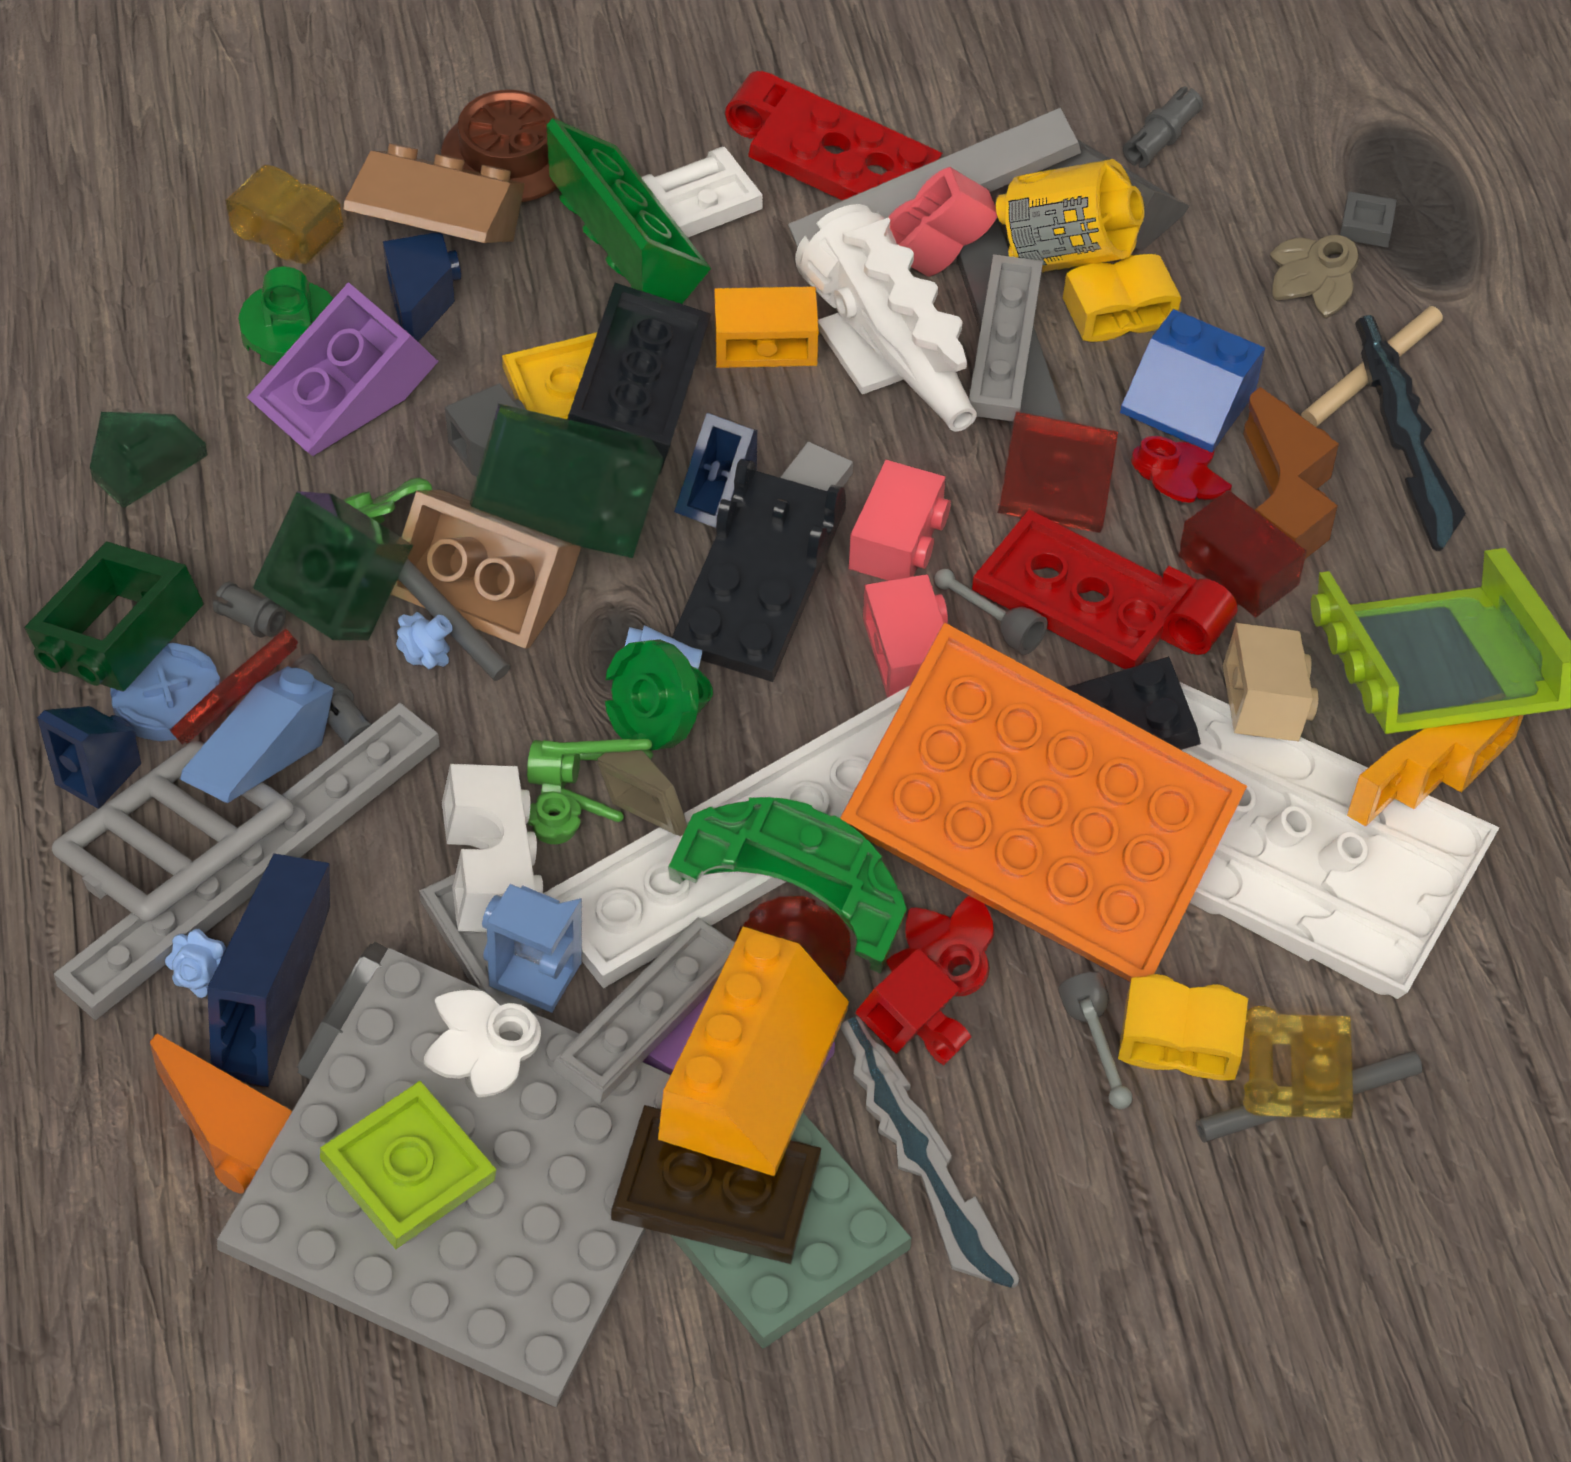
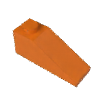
(223, 1113)

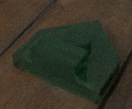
(141, 452)

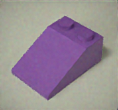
(341, 373)

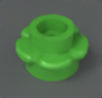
(554, 828)

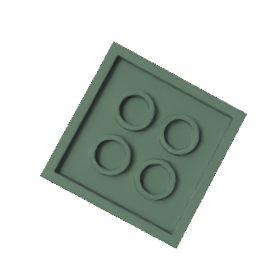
(840, 1245)

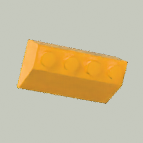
(753, 1054)

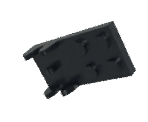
(640, 366)
(759, 571)

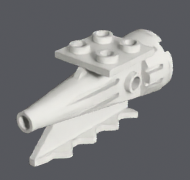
(885, 314)

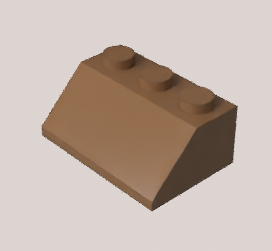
(437, 195)
(486, 566)

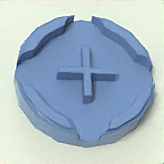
(166, 691)

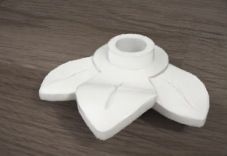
(474, 1040)

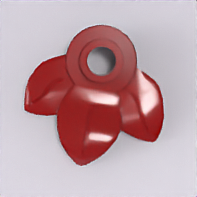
(1178, 469)
(952, 941)

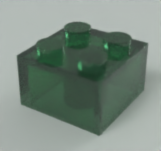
(332, 566)

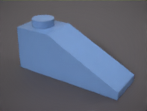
(263, 734)

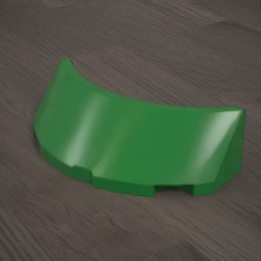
(804, 849)

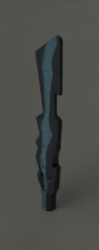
(1407, 431)

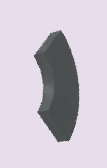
(341, 1008)

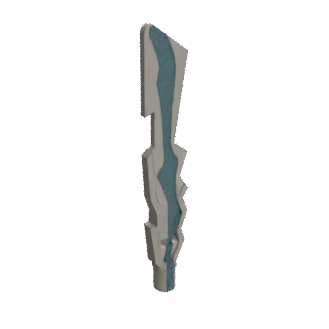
(920, 1151)

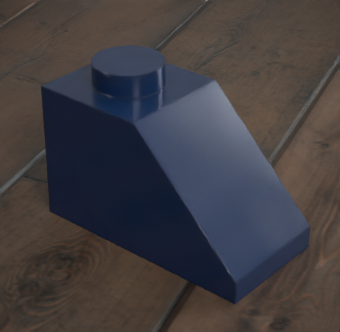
(420, 280)
(89, 751)

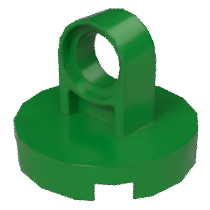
(280, 312)
(655, 693)

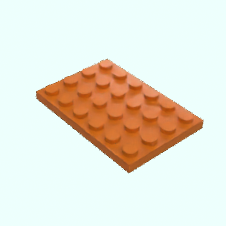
(1043, 805)

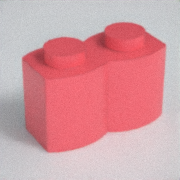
(942, 219)

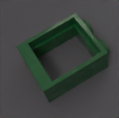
(164, 606)

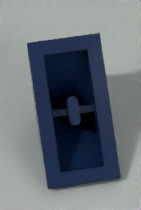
(714, 467)

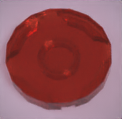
(812, 926)

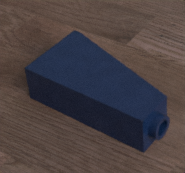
(266, 968)

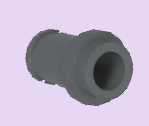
(258, 613)

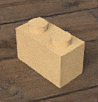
(1269, 682)

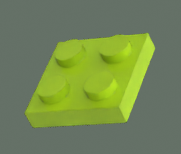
(407, 1164)

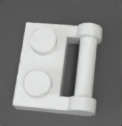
(706, 192)

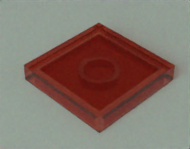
(1058, 471)
(234, 687)

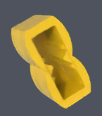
(1120, 297)
(1183, 1027)

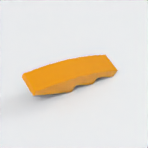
(1426, 759)

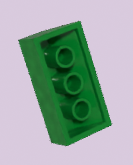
(622, 214)

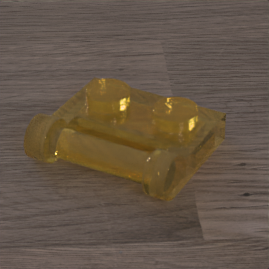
(1318, 1065)

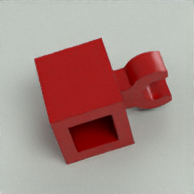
(911, 1005)

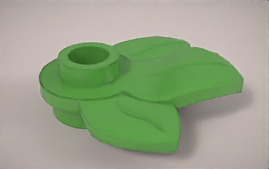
(385, 503)

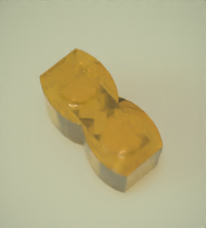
(284, 214)

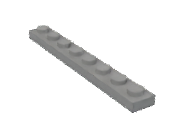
(321, 803)

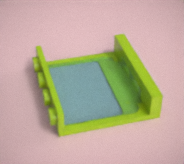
(1451, 651)

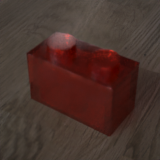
(1242, 553)

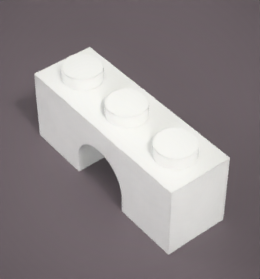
(487, 811)

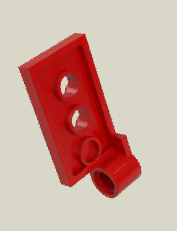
(795, 126)
(1137, 602)

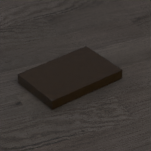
(714, 1199)

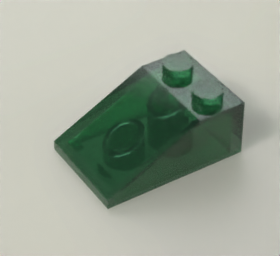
(568, 479)

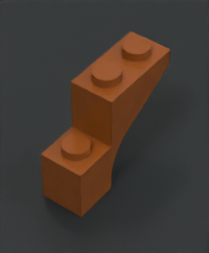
(1293, 463)

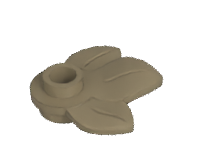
(1309, 272)

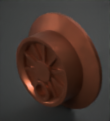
(508, 133)

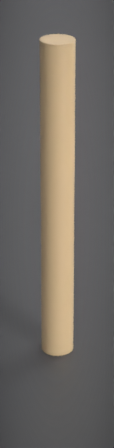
(1357, 378)

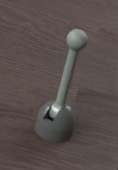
(1020, 626)
(1086, 1000)

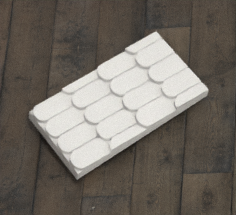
(1314, 876)

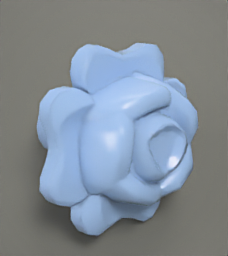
(424, 640)
(194, 960)

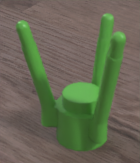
(558, 763)

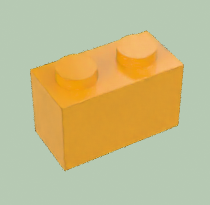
(766, 327)

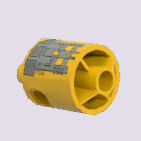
(1072, 215)

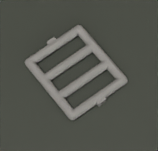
(186, 873)

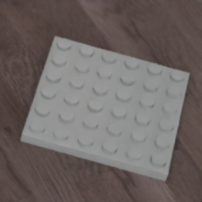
(513, 1270)

